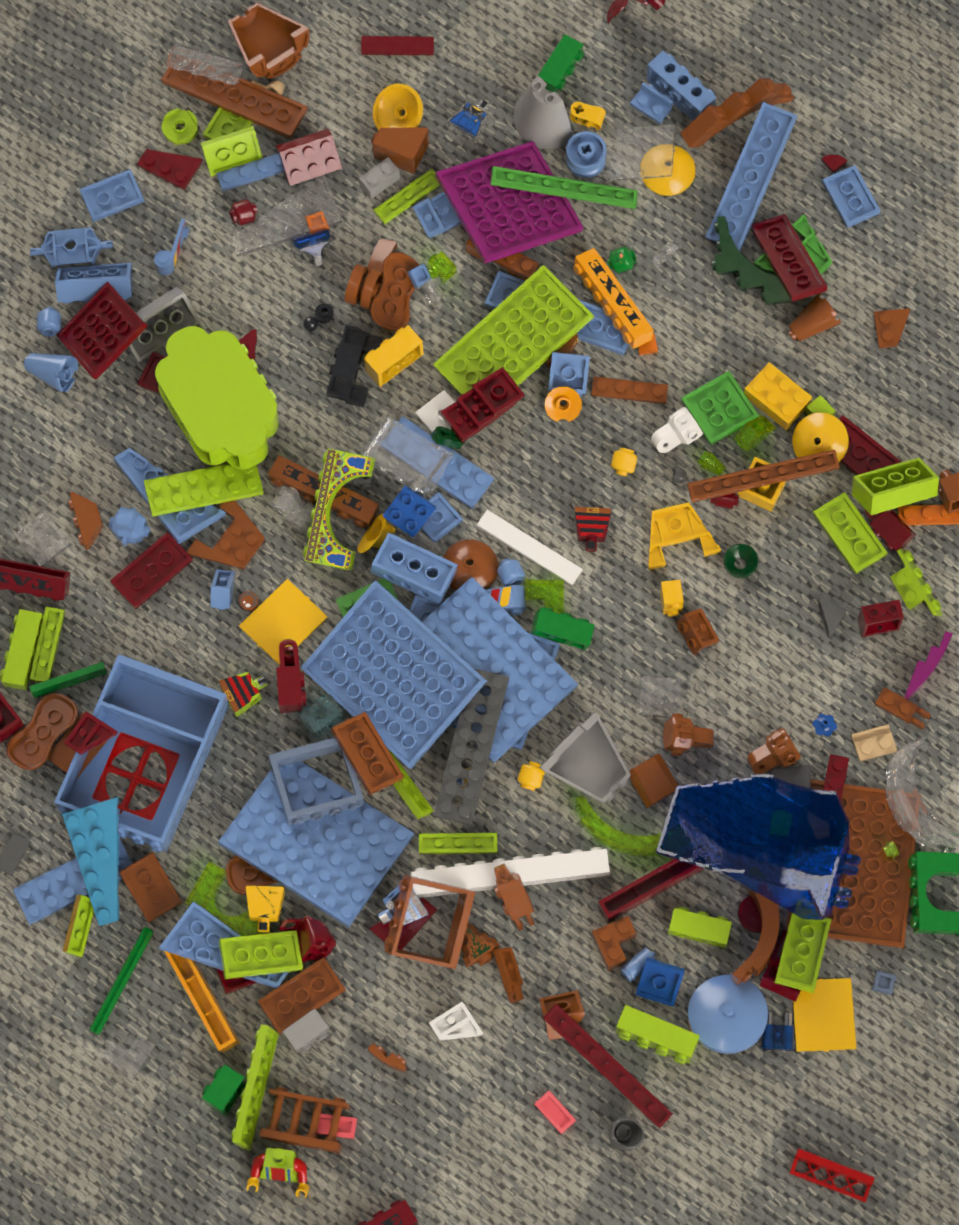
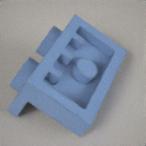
(652, 103)

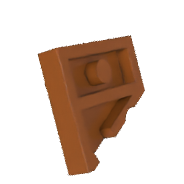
(889, 326)

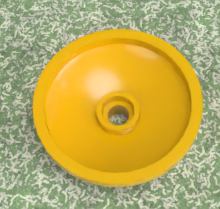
(391, 104)
(681, 179)
(827, 428)

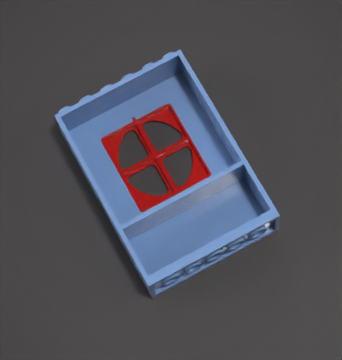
(163, 717)

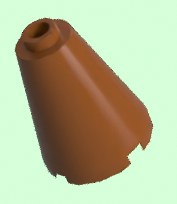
(813, 319)

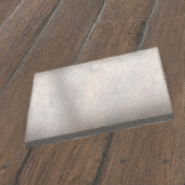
(641, 153)

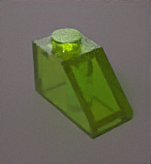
(754, 433)

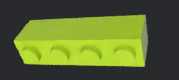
(22, 649)

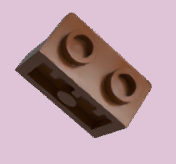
(697, 630)

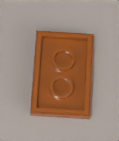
(63, 756)
(150, 887)

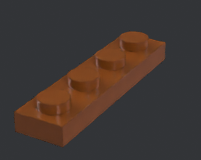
(629, 390)

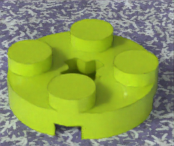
(180, 117)

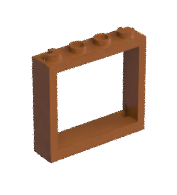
(457, 928)

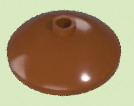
(483, 567)

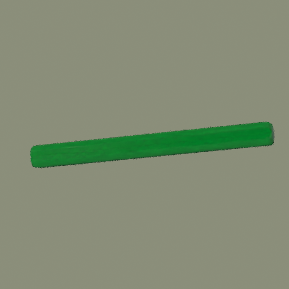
(121, 980)

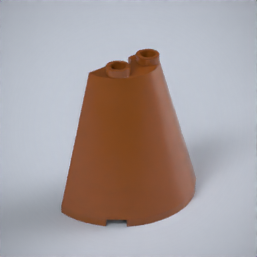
(269, 40)

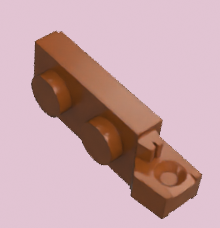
(509, 973)

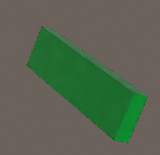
(67, 680)

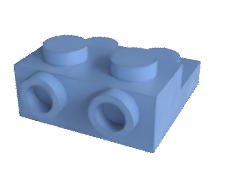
(569, 371)

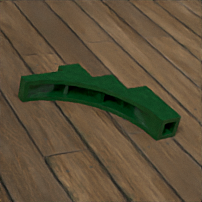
(749, 275)

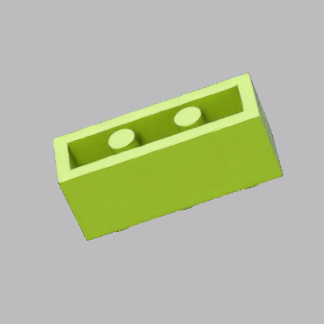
(700, 927)

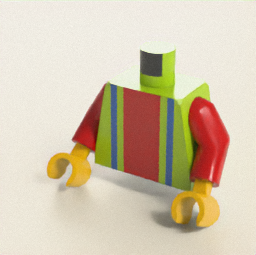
(280, 1166)

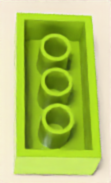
(895, 486)
(656, 1034)

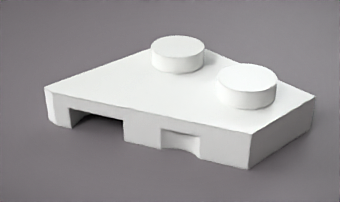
(455, 1024)

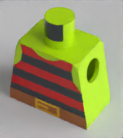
(242, 691)

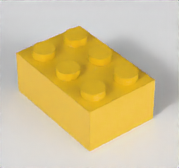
(393, 355)
(777, 396)

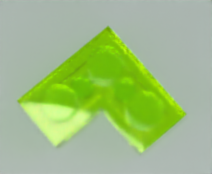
(548, 590)

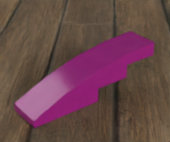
(924, 669)

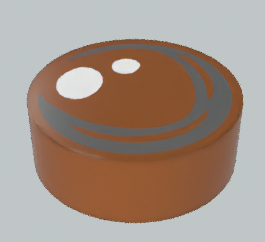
(248, 601)

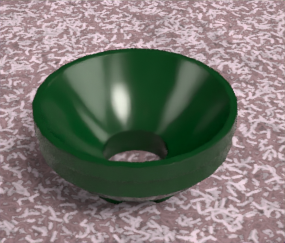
(744, 552)

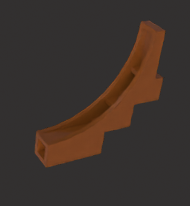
(735, 107)

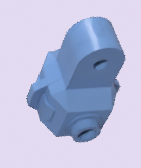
(129, 526)

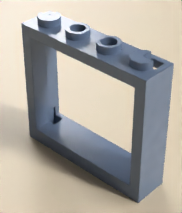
(318, 811)

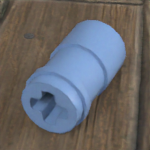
(635, 966)

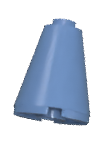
(52, 369)

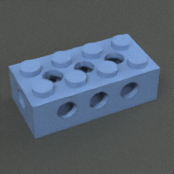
(677, 83)
(413, 557)

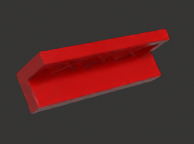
(833, 1167)

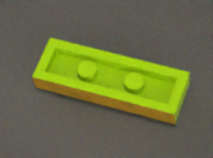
(79, 926)

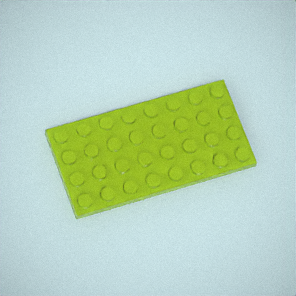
(516, 333)

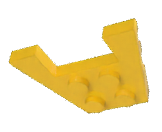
(675, 526)

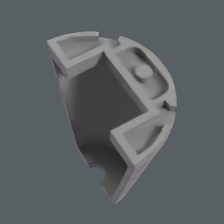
(542, 117)
(588, 760)

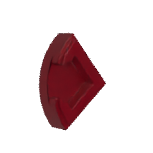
(834, 162)

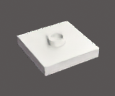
(430, 412)

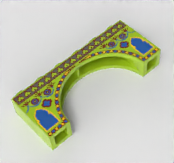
(322, 544)

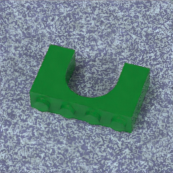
(925, 916)

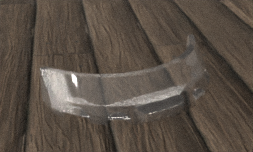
(908, 806)

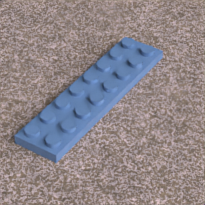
(753, 172)
(597, 332)

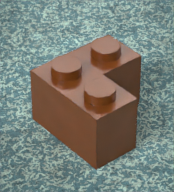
(609, 939)

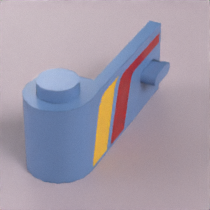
(166, 260)
(510, 598)

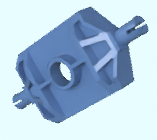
(85, 250)

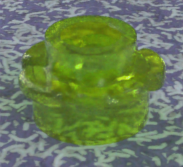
(891, 849)

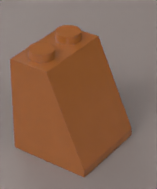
(402, 145)

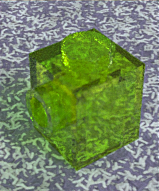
(441, 266)

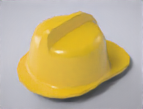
(375, 534)

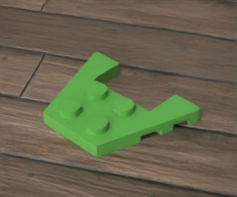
(811, 243)

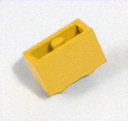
(671, 597)

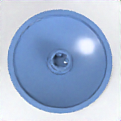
(727, 1014)

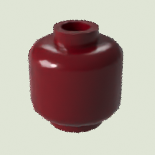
(243, 212)

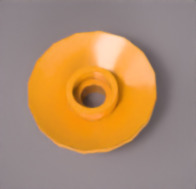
(568, 411)

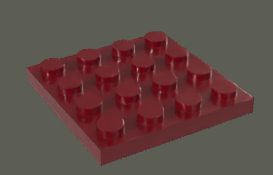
(101, 330)

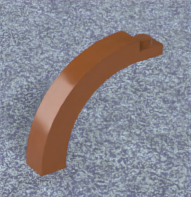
(762, 954)

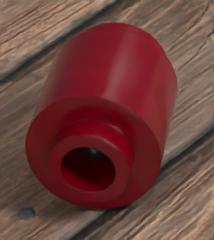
(726, 501)

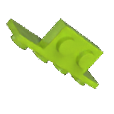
(912, 586)

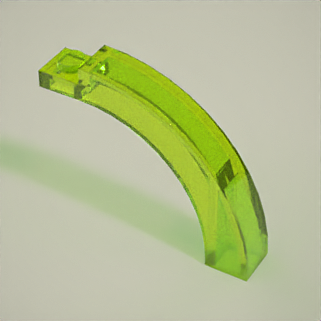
(616, 840)

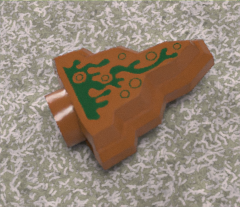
(477, 947)

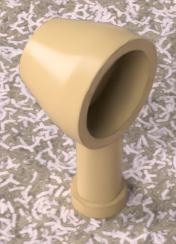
(276, 86)

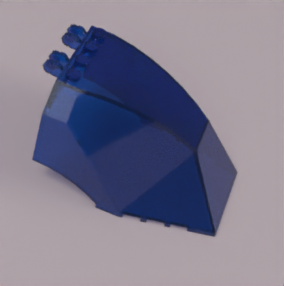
(765, 838)

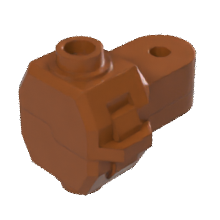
(681, 735)
(776, 751)

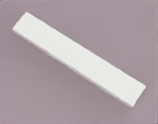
(529, 547)

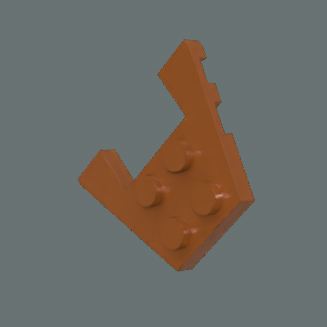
(237, 543)

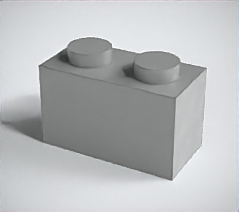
(379, 178)
(306, 1031)

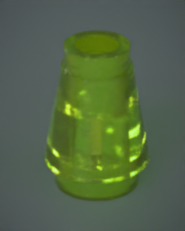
(711, 463)

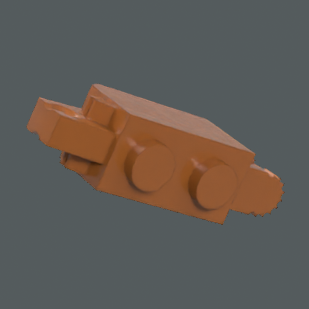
(514, 895)

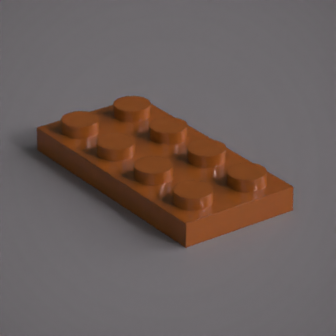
(367, 753)
(301, 995)

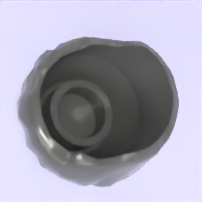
(626, 1133)

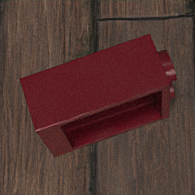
(885, 614)

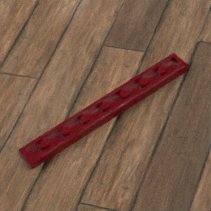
(607, 1066)

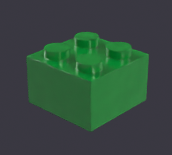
(224, 1089)

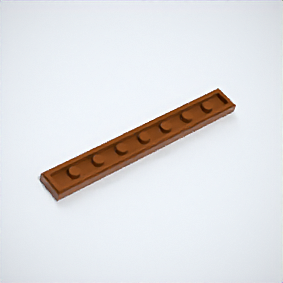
(763, 476)

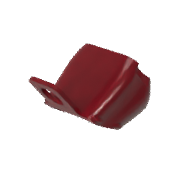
(313, 937)

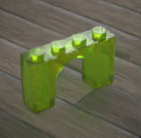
(204, 895)

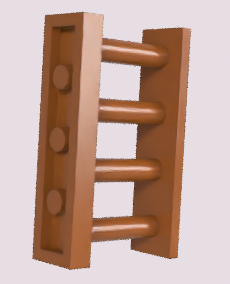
(311, 1139)

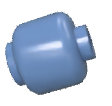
(49, 321)
(510, 572)

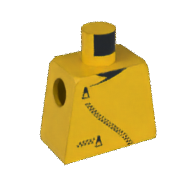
(264, 905)

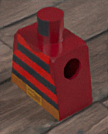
(592, 525)

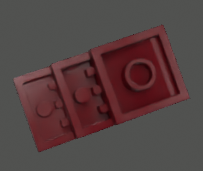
(482, 404)

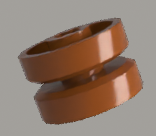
(363, 286)

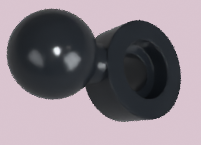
(311, 323)

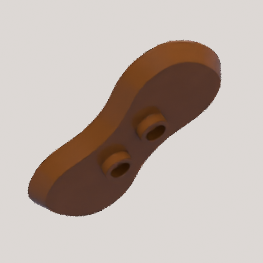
(391, 303)
(33, 744)
(242, 874)

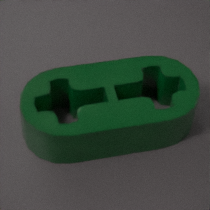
(446, 437)

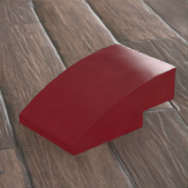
(770, 973)

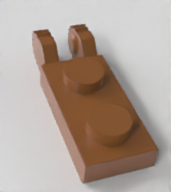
(901, 707)

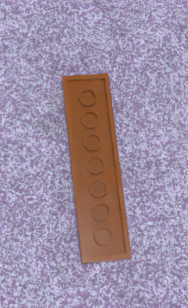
(242, 100)

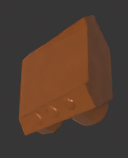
(653, 780)

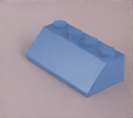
(83, 282)

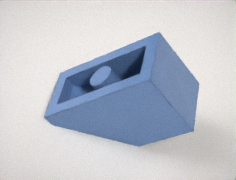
(222, 589)

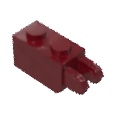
(891, 528)

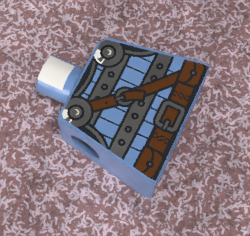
(414, 910)

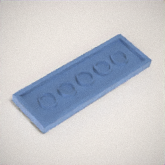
(460, 476)
(57, 888)

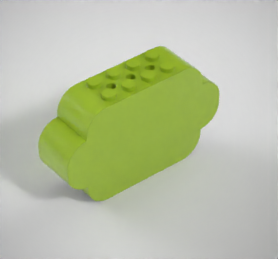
(217, 397)

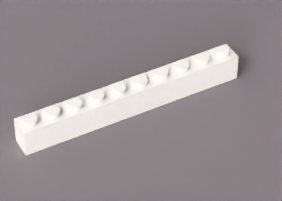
(532, 871)

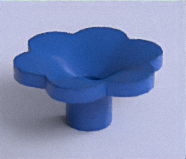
(824, 729)

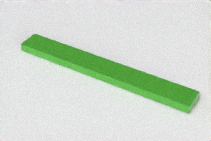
(564, 187)

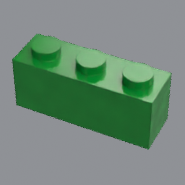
(561, 63)
(562, 628)

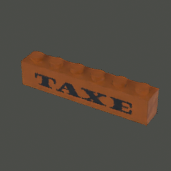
(345, 503)

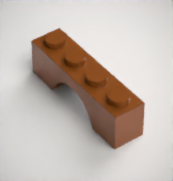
(515, 264)

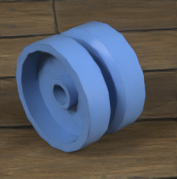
(586, 154)

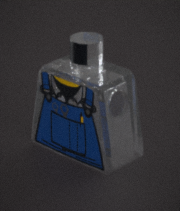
(470, 121)

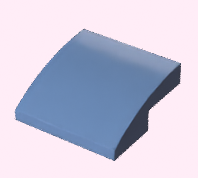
(431, 219)

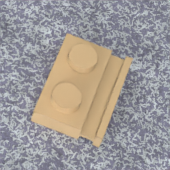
(874, 743)

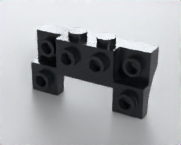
(347, 364)

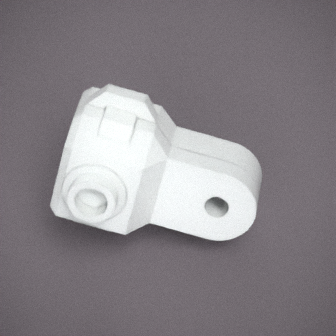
(678, 430)

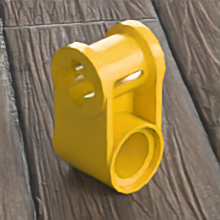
(588, 115)

